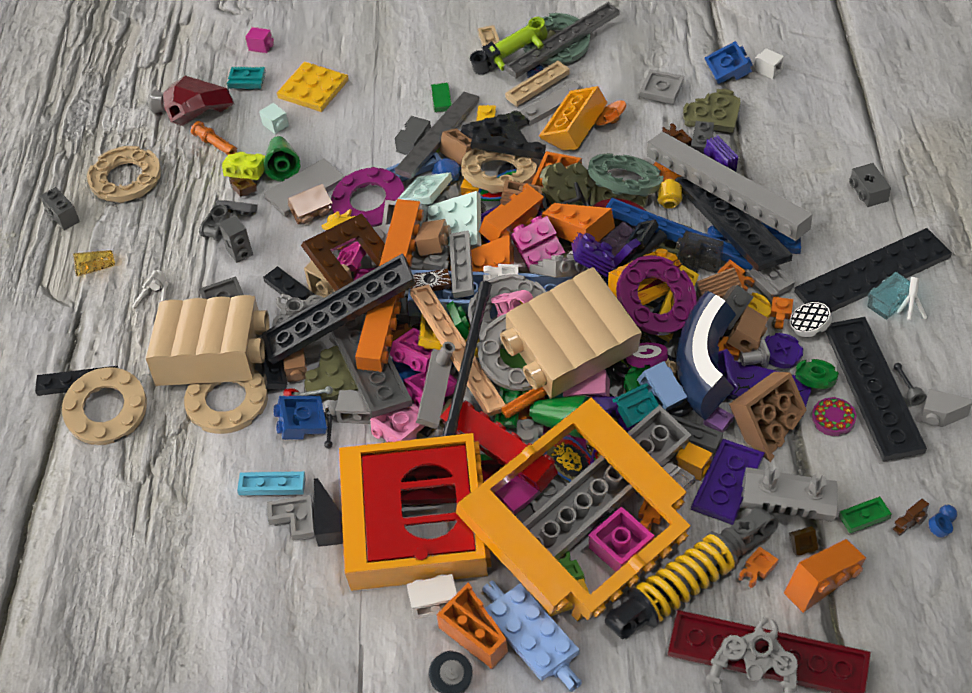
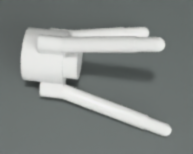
(155, 282)

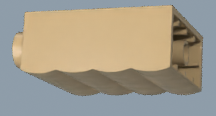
(570, 333)
(207, 340)

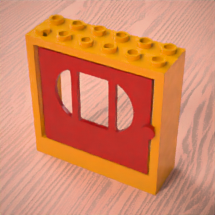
(386, 536)

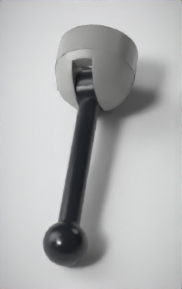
(329, 411)

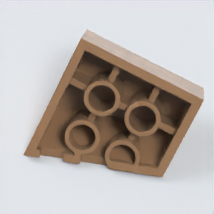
(769, 412)

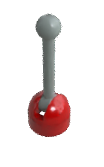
(294, 392)

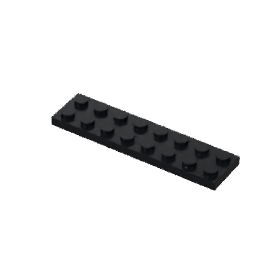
(738, 227)
(859, 276)
(338, 308)
(875, 389)

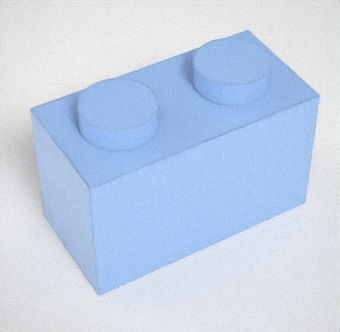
(663, 386)

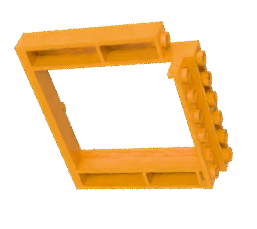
(531, 560)

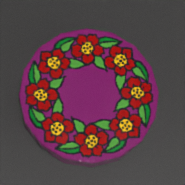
(834, 416)

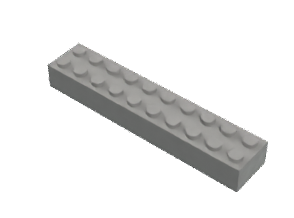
(601, 487)

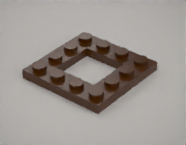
(321, 246)

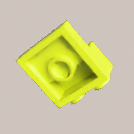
(243, 165)

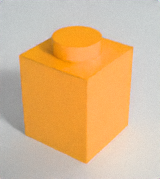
(694, 460)

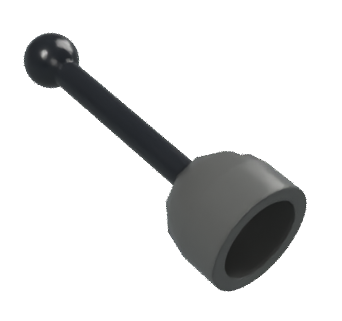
(915, 395)

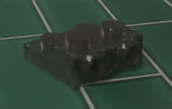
(700, 252)

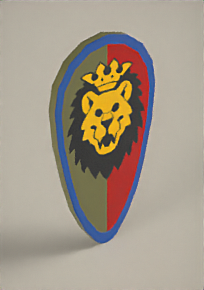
(569, 458)

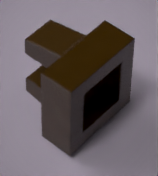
(803, 541)

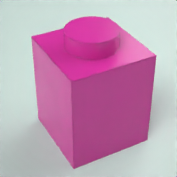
(259, 40)

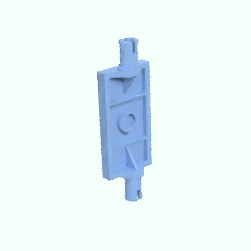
(533, 633)

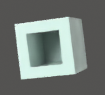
(274, 118)

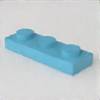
(271, 483)

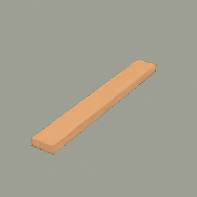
(445, 331)

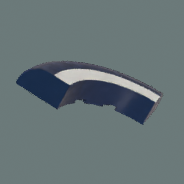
(699, 352)

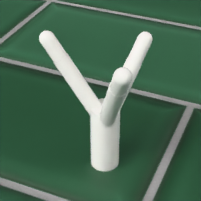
(913, 291)

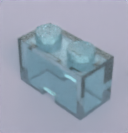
(888, 295)

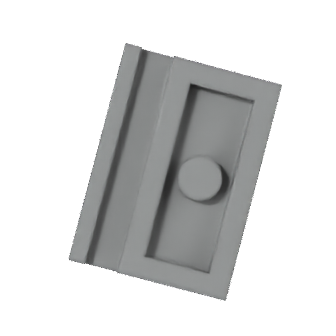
(771, 281)

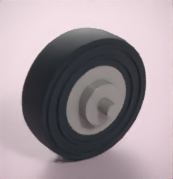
(450, 672)

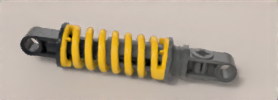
(689, 573)

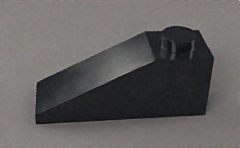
(326, 517)

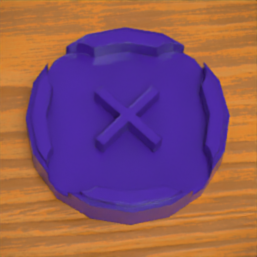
(783, 350)

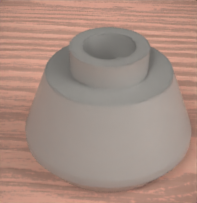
(156, 102)

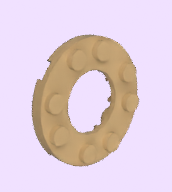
(476, 158)
(107, 191)
(229, 421)
(104, 432)

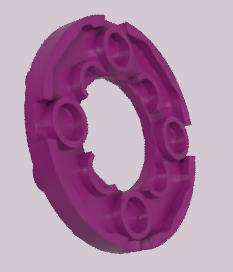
(360, 179)
(677, 280)

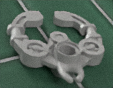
(293, 306)
(757, 663)

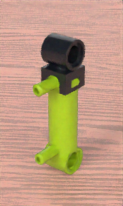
(495, 53)

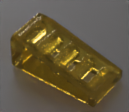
(87, 261)

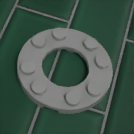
(500, 285)
(492, 363)

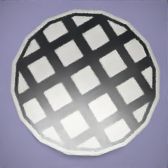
(810, 319)

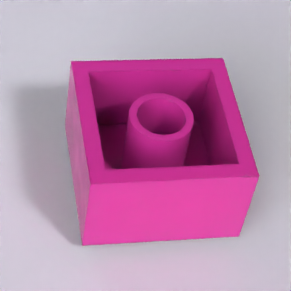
(619, 539)

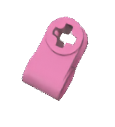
(508, 301)

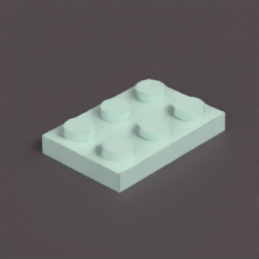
(426, 188)

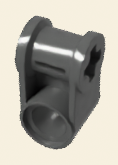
(210, 226)

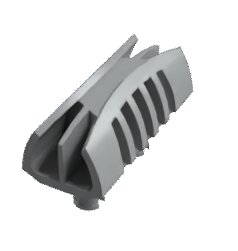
(790, 494)

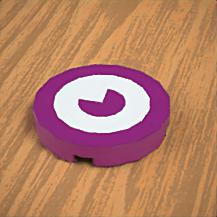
(648, 354)

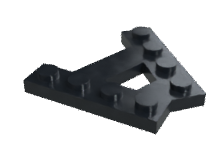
(511, 141)

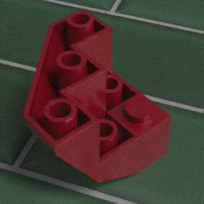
(192, 97)

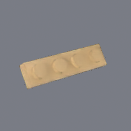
(537, 83)

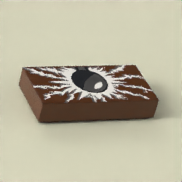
(436, 279)

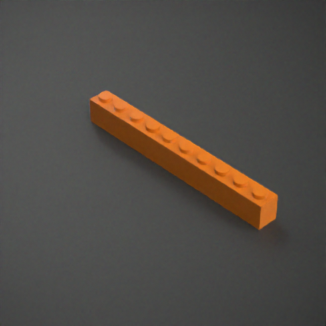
(382, 319)

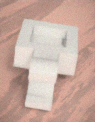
(502, 269)

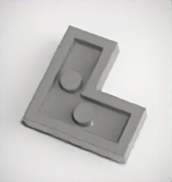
(297, 512)

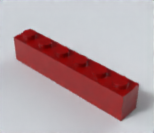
(502, 445)

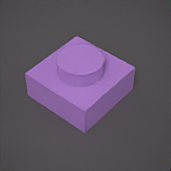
(719, 420)

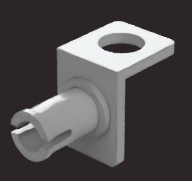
(760, 356)

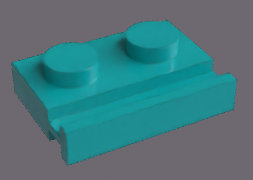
(246, 77)
(636, 405)

